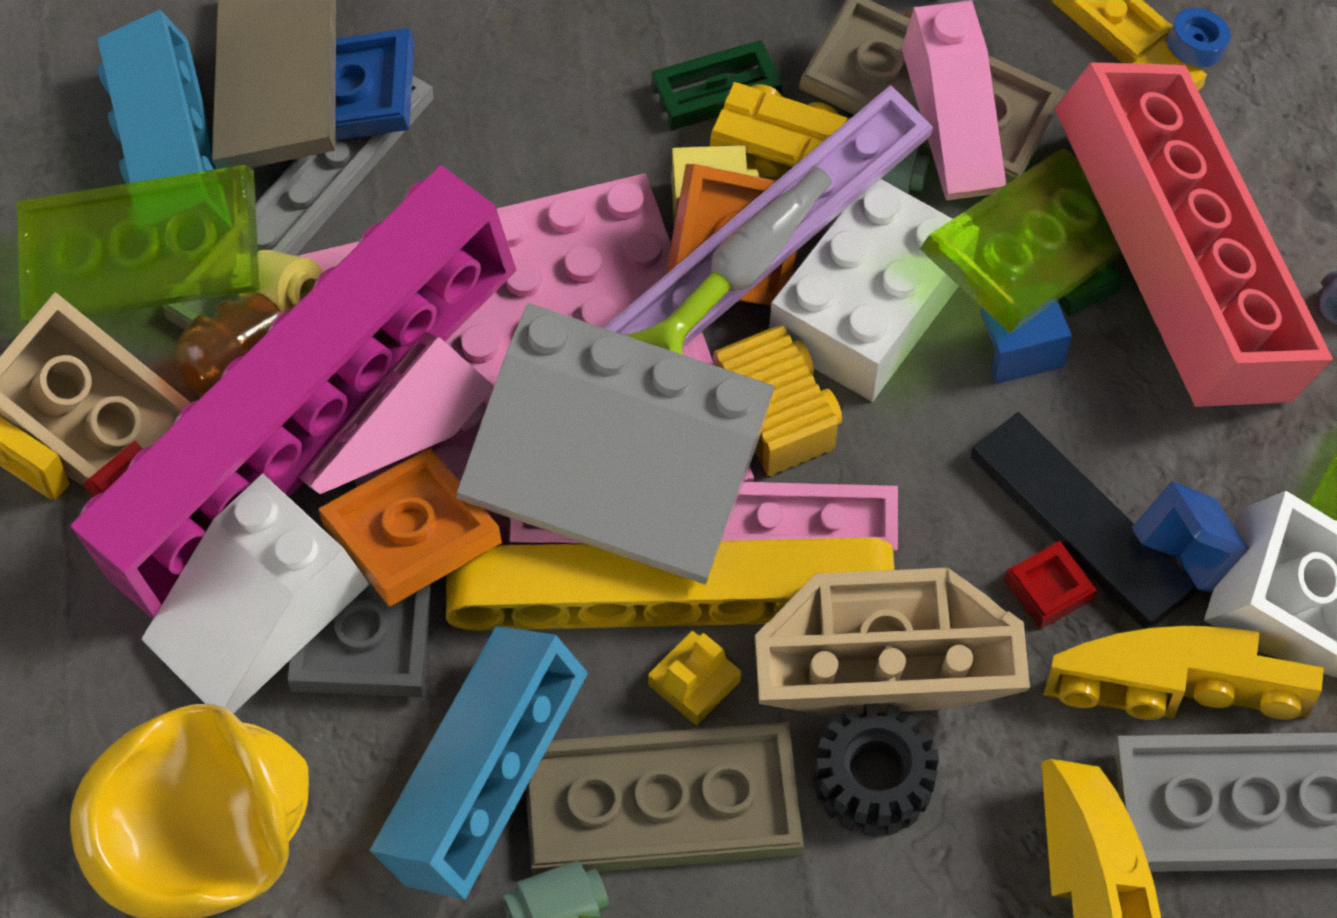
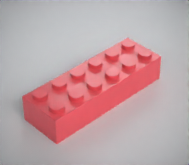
(1192, 235)

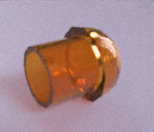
(213, 343)

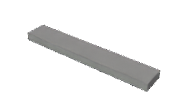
(307, 197)

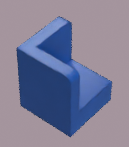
(1032, 348)
(1194, 531)

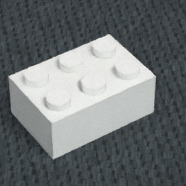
(866, 290)

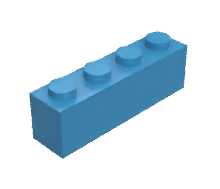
(154, 100)
(479, 762)

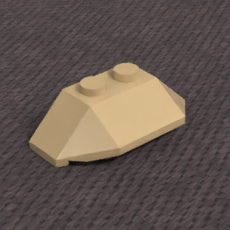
(889, 641)

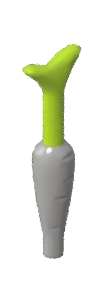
(740, 260)

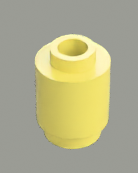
(286, 277)

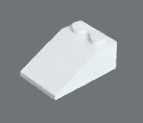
(1284, 582)
(251, 596)

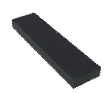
(1083, 520)

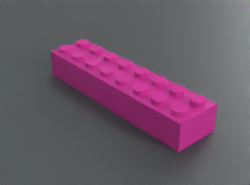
(299, 383)

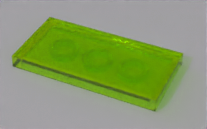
(1027, 242)
(140, 243)

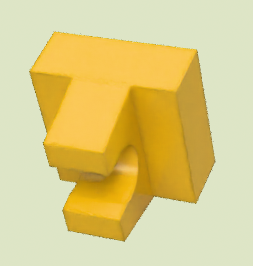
(695, 677)

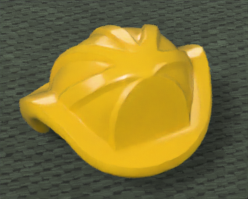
(188, 814)

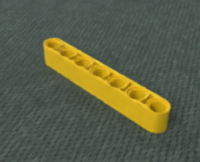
(599, 589)

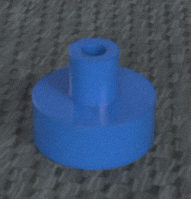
(1198, 37)

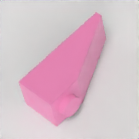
(956, 96)
(412, 408)

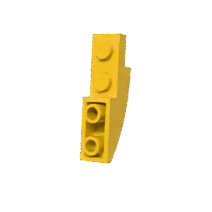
(1156, 667)
(1094, 845)

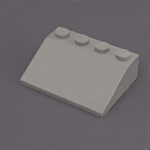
(615, 443)

